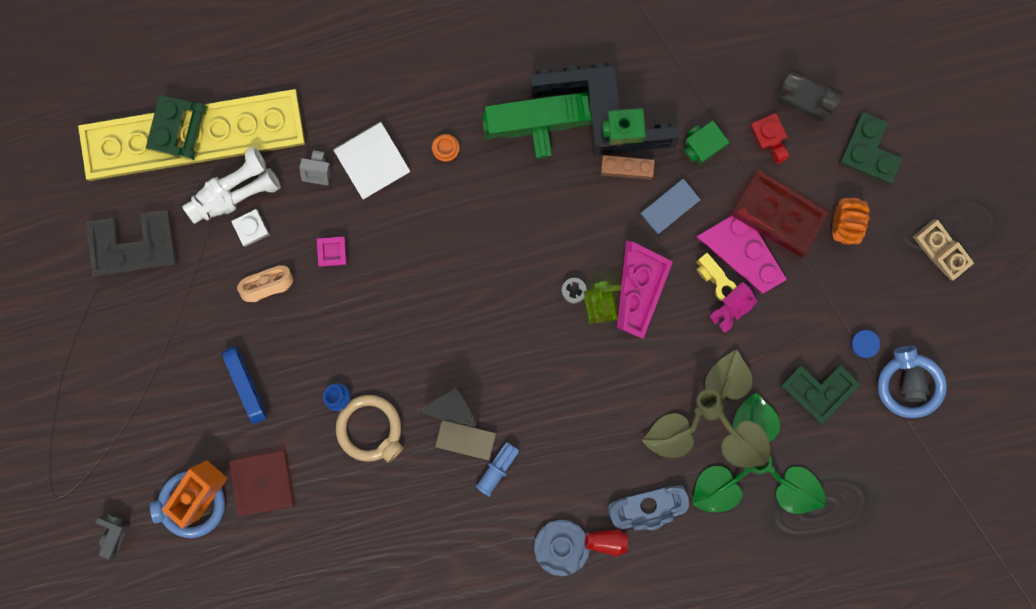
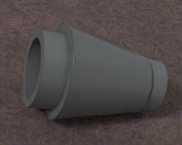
(915, 385)

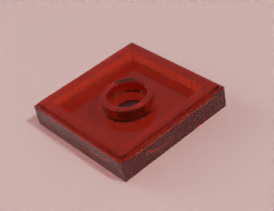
(261, 483)

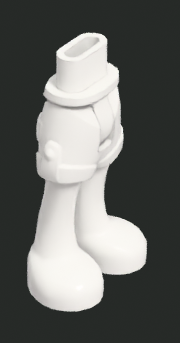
(217, 197)

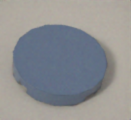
(561, 547)

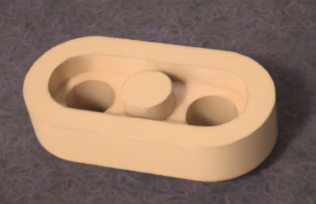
(265, 283)

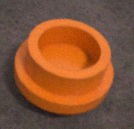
(445, 147)

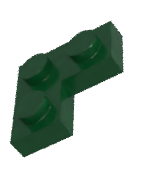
(863, 151)
(823, 398)

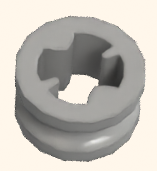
(582, 287)

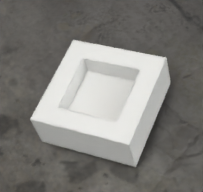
(250, 228)

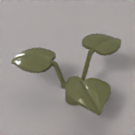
(744, 447)

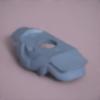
(670, 503)

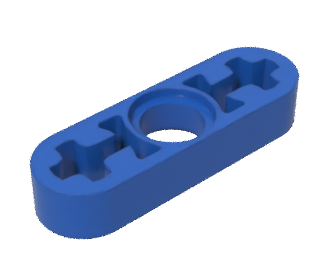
(244, 385)

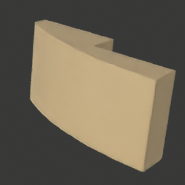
(942, 250)

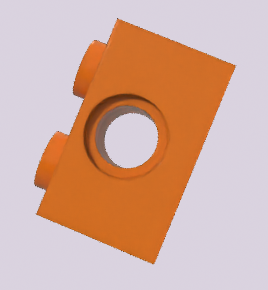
(194, 494)

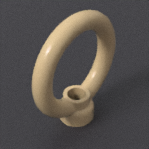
(389, 448)

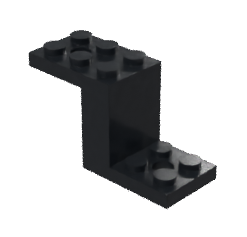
(602, 97)

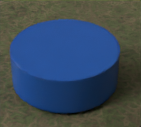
(865, 344)

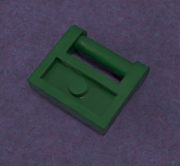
(168, 125)

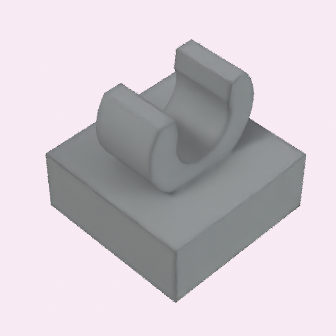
(316, 169)

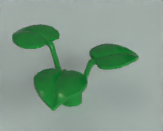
(798, 490)

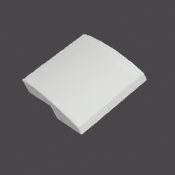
(371, 160)

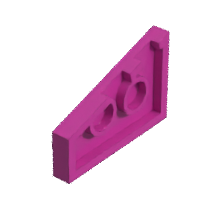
(640, 288)

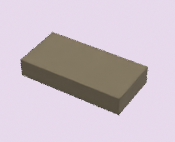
(465, 440)

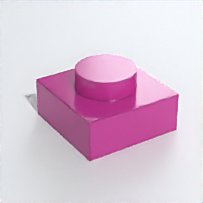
(331, 251)

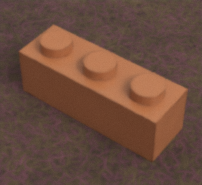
(627, 167)

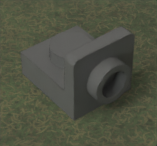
(112, 540)

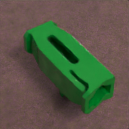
(537, 119)

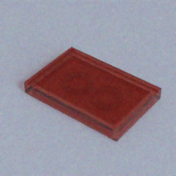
(780, 214)

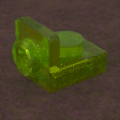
(600, 302)

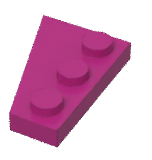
(744, 252)

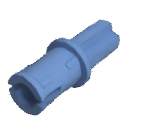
(497, 469)

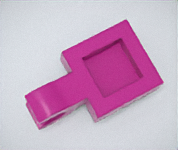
(736, 305)

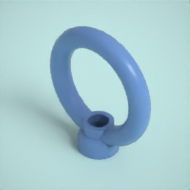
(906, 358)
(188, 532)

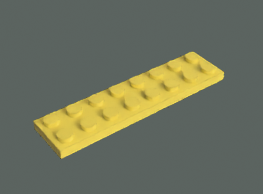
(225, 131)

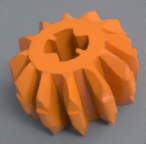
(850, 221)

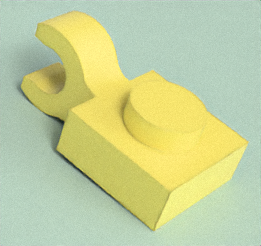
(711, 271)

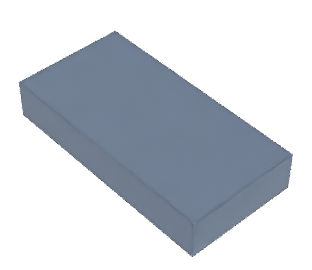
(670, 207)

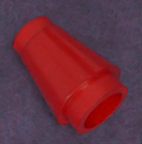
(607, 542)

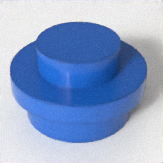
(336, 397)

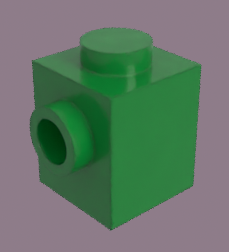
(624, 126)
(704, 143)

